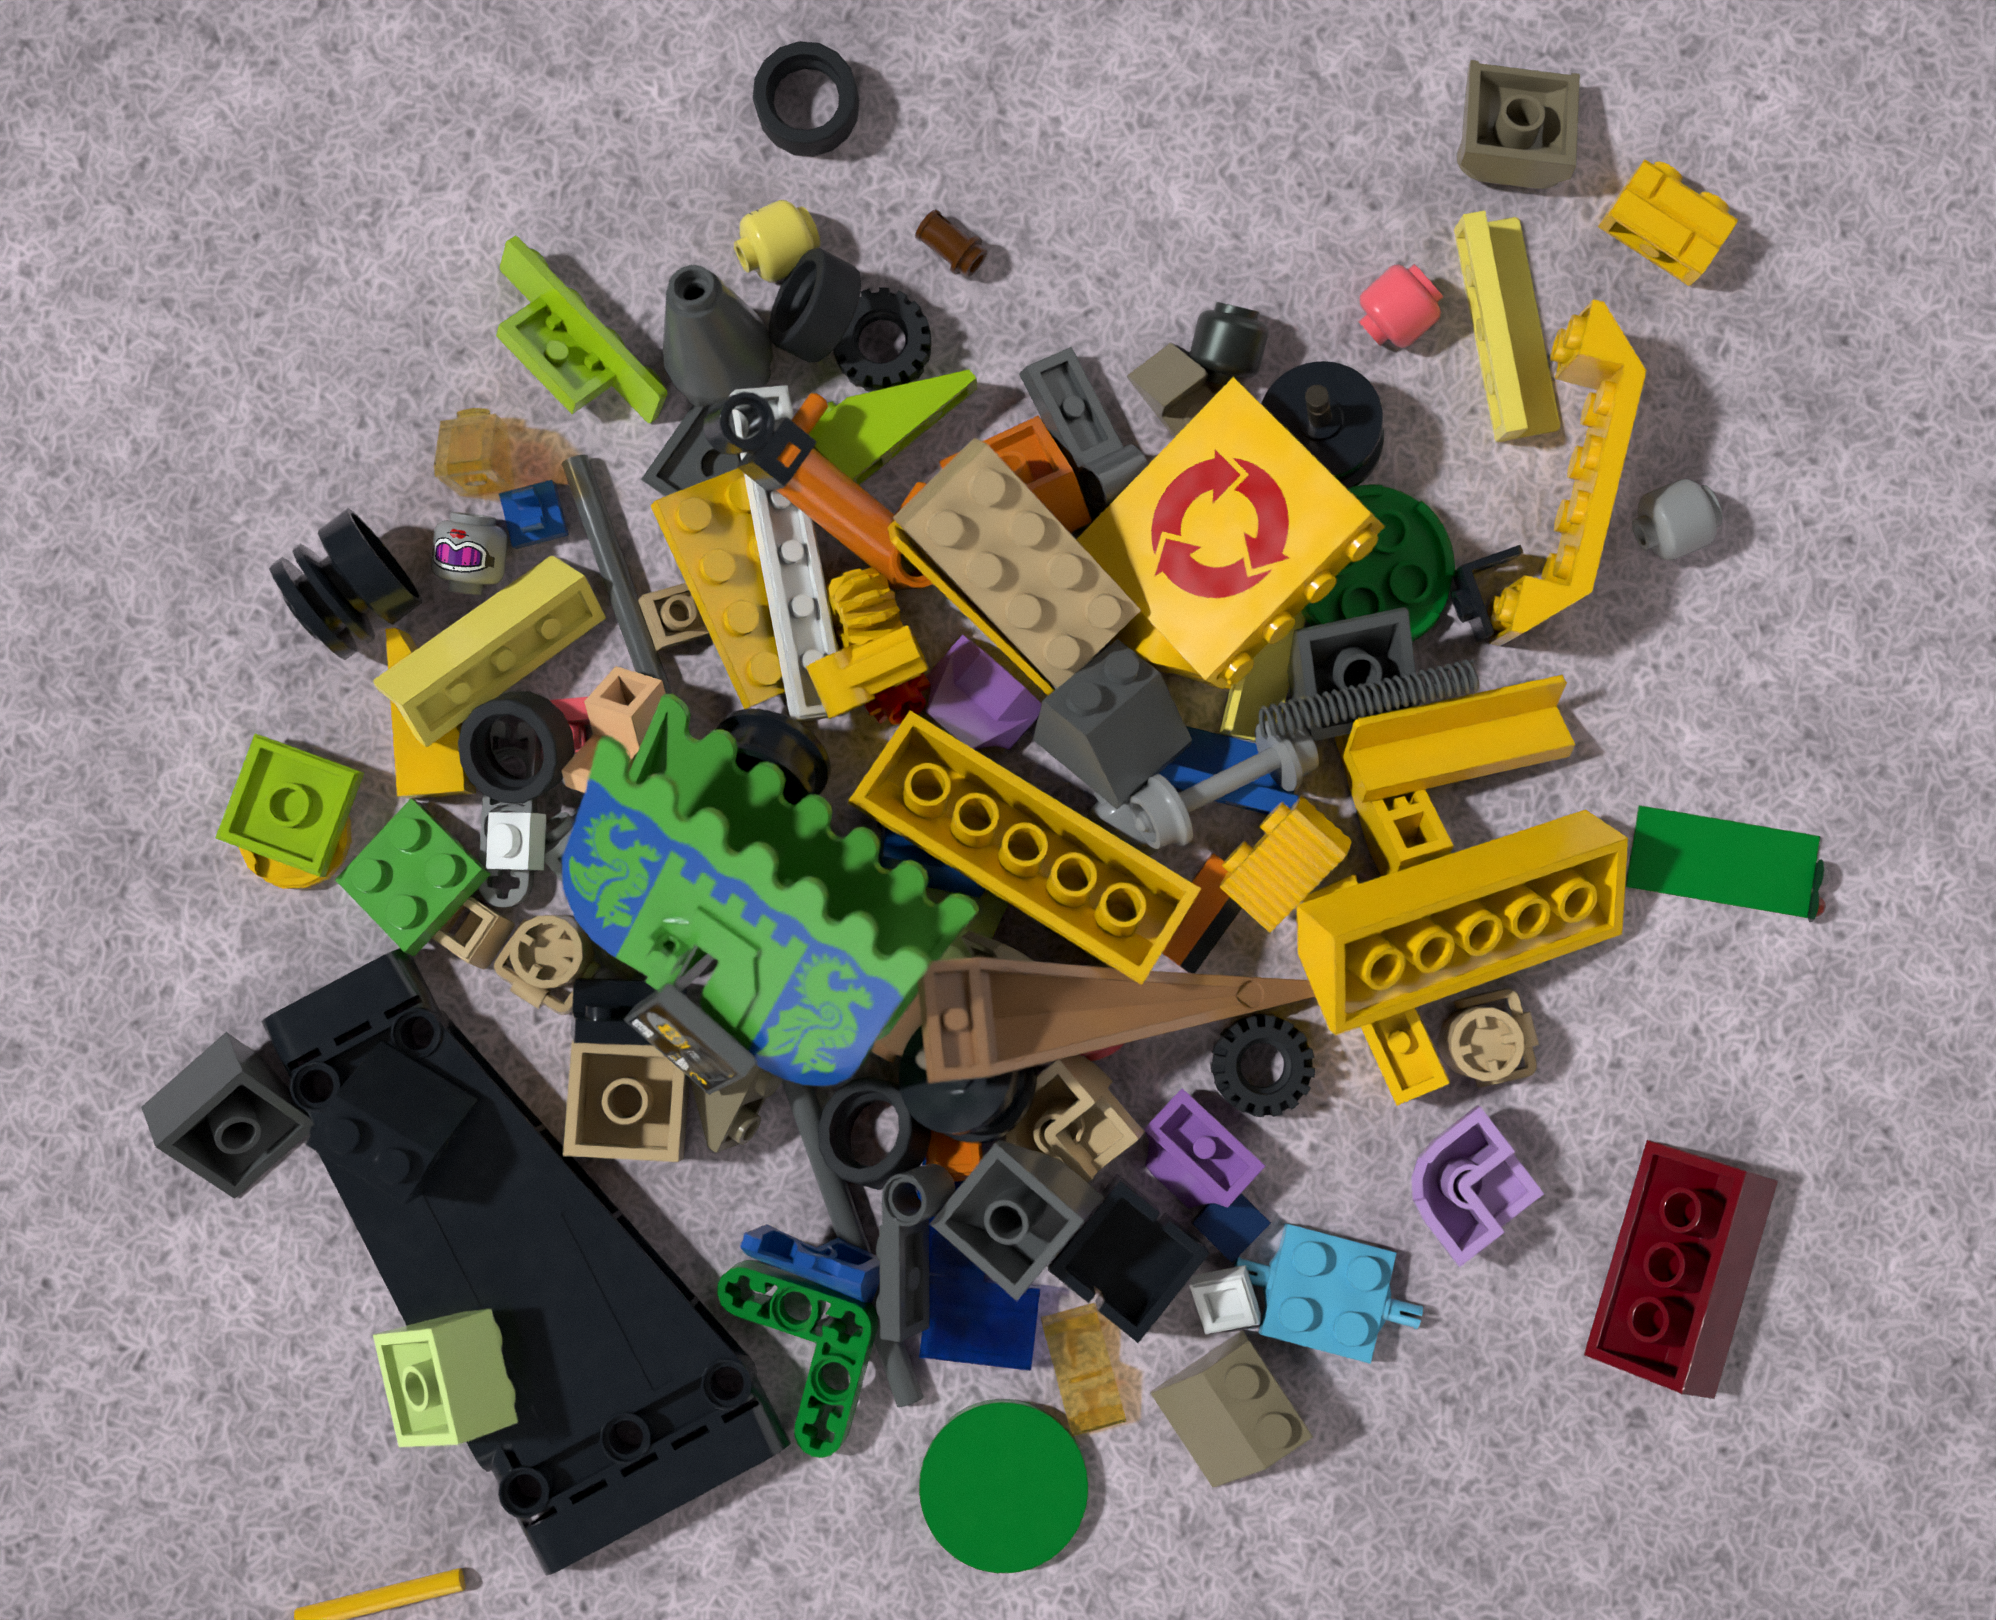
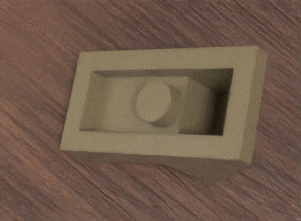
(1172, 387)

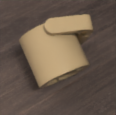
(546, 955)
(1489, 1041)

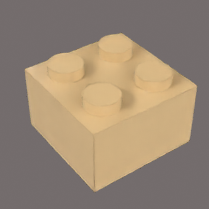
(625, 1104)

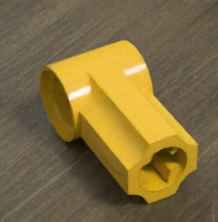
(855, 675)

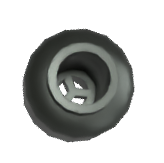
(1229, 343)

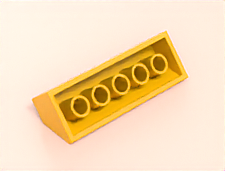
(1025, 847)
(1462, 919)

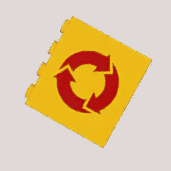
(1230, 535)

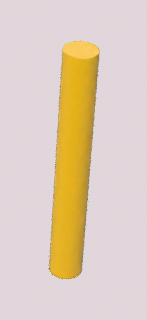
(384, 1597)

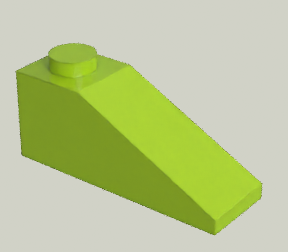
(879, 424)

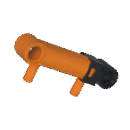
(784, 460)

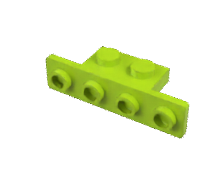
(567, 342)

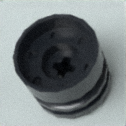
(345, 584)

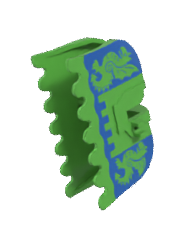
(716, 864)

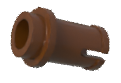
(951, 243)

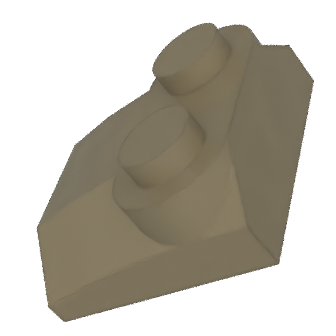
(1519, 126)

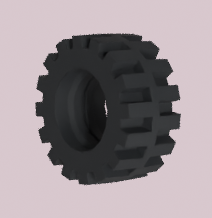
(914, 356)

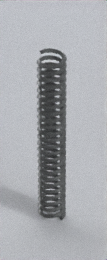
(1440, 688)

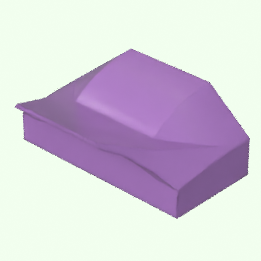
(979, 698)
(1197, 1155)

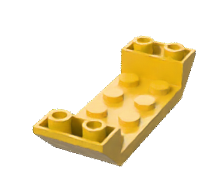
(1598, 357)

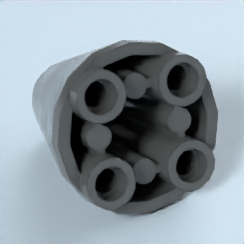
(712, 338)

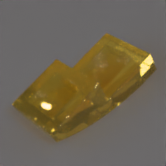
(1083, 1369)

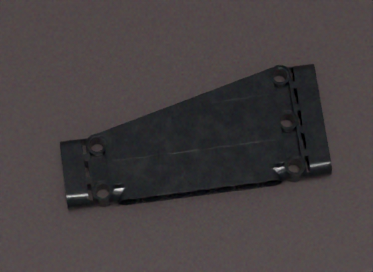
(580, 1296)

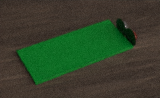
(1727, 862)

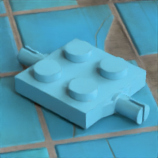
(1328, 1293)

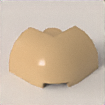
(1076, 1118)

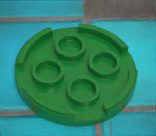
(1404, 569)
(1003, 1486)

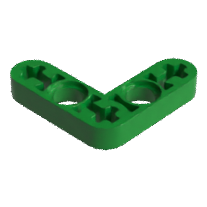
(830, 1341)

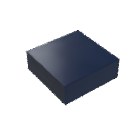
(1232, 1227)

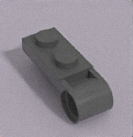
(1082, 428)
(905, 1248)

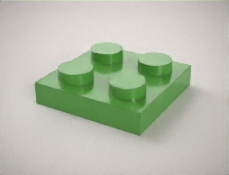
(412, 877)

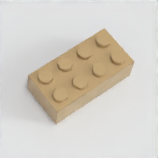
(1016, 562)

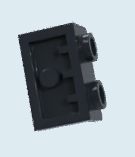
(602, 1006)

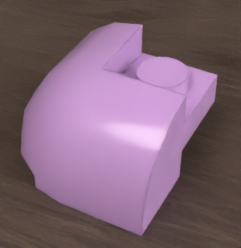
(1470, 1185)

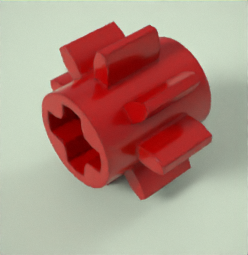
(899, 700)

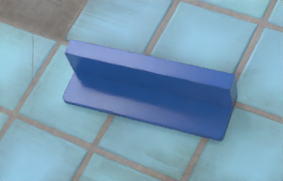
(1214, 753)

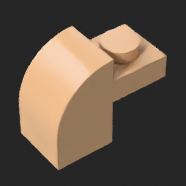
(617, 708)

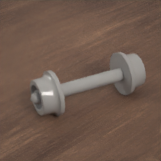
(1163, 813)

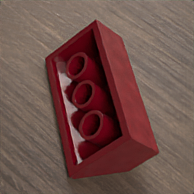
(1680, 1270)

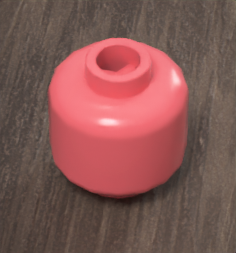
(1400, 306)

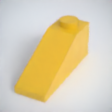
(418, 768)
(1399, 828)

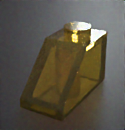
(474, 453)

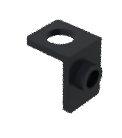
(1467, 597)

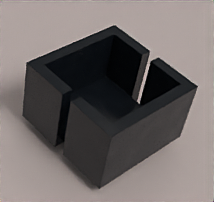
(1129, 1258)

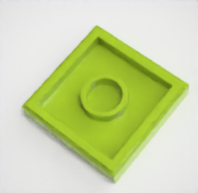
(289, 805)

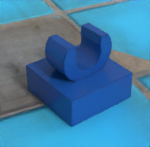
(533, 514)

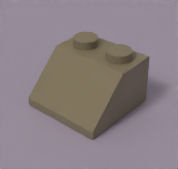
(1231, 1412)

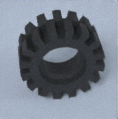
(1293, 1080)

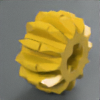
(862, 607)

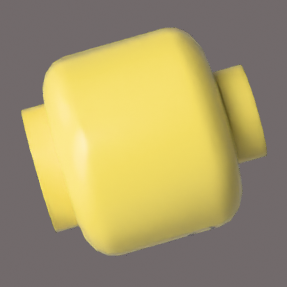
(775, 239)

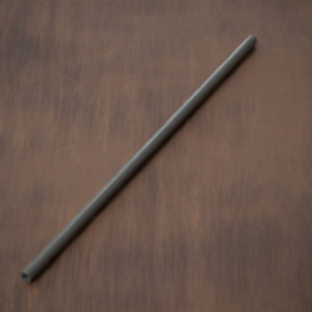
(800, 1097)

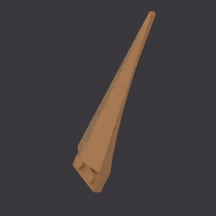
(1017, 1014)

